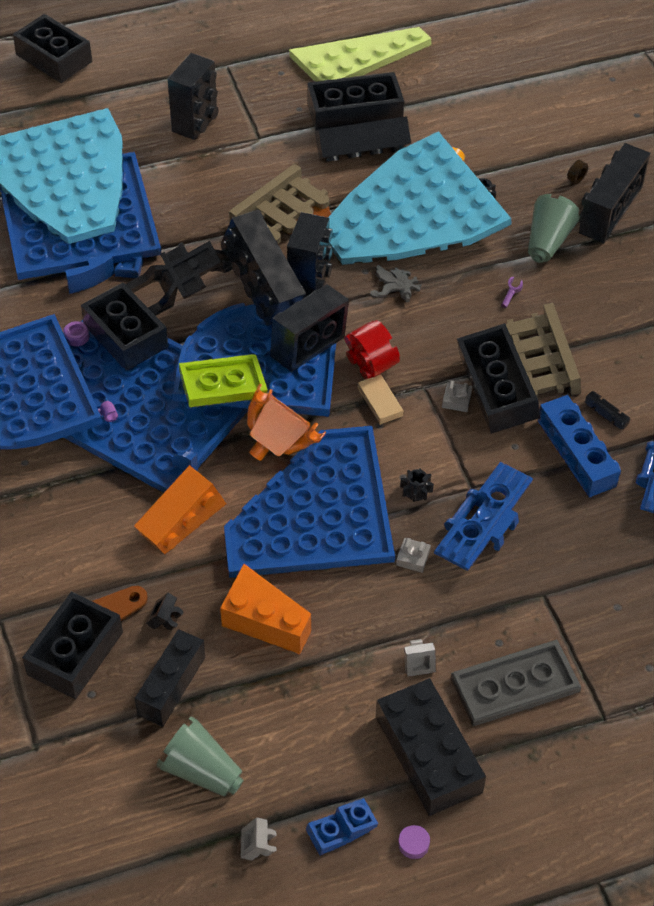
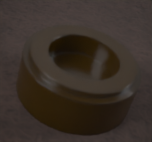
(577, 171)

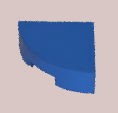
(129, 268)
(184, 459)

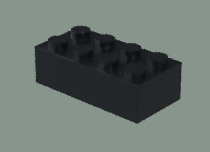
(354, 100)
(613, 192)
(261, 265)
(498, 378)
(430, 746)

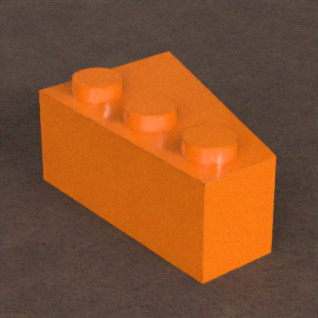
(180, 510)
(265, 612)

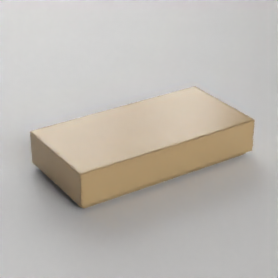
(380, 399)

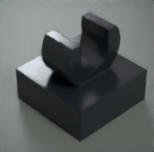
(161, 613)

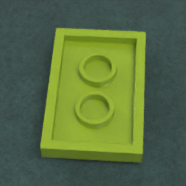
(221, 380)

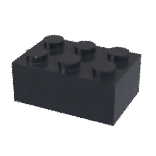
(52, 48)
(193, 96)
(310, 251)
(124, 326)
(309, 327)
(73, 645)

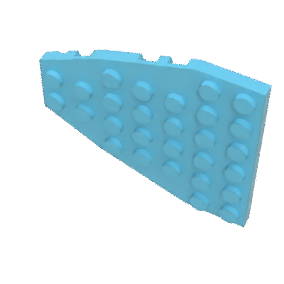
(66, 174)
(415, 204)

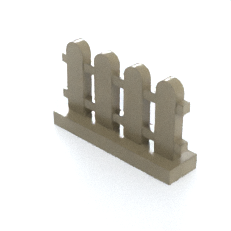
(282, 192)
(545, 343)

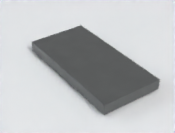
(515, 682)

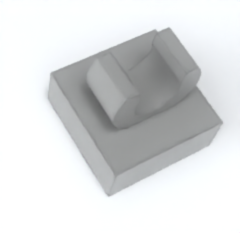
(457, 396)
(413, 555)
(419, 658)
(254, 839)

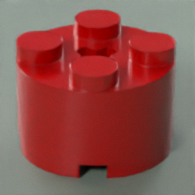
(371, 349)

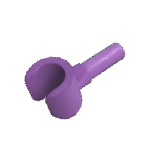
(512, 290)
(108, 411)

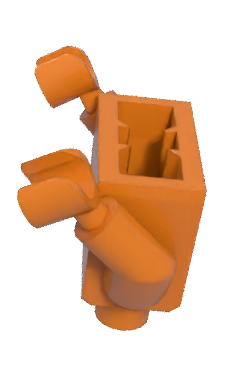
(277, 427)

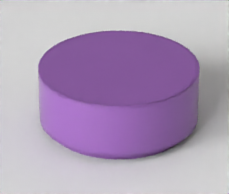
(76, 333)
(414, 842)

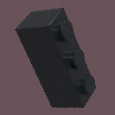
(170, 677)

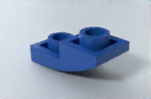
(85, 277)
(342, 827)

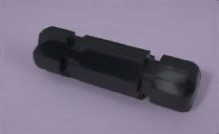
(607, 410)

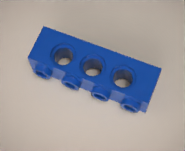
(579, 446)

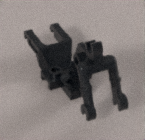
(182, 272)

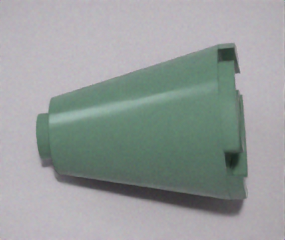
(551, 225)
(201, 760)

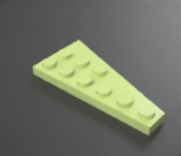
(358, 55)

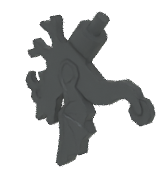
(397, 283)

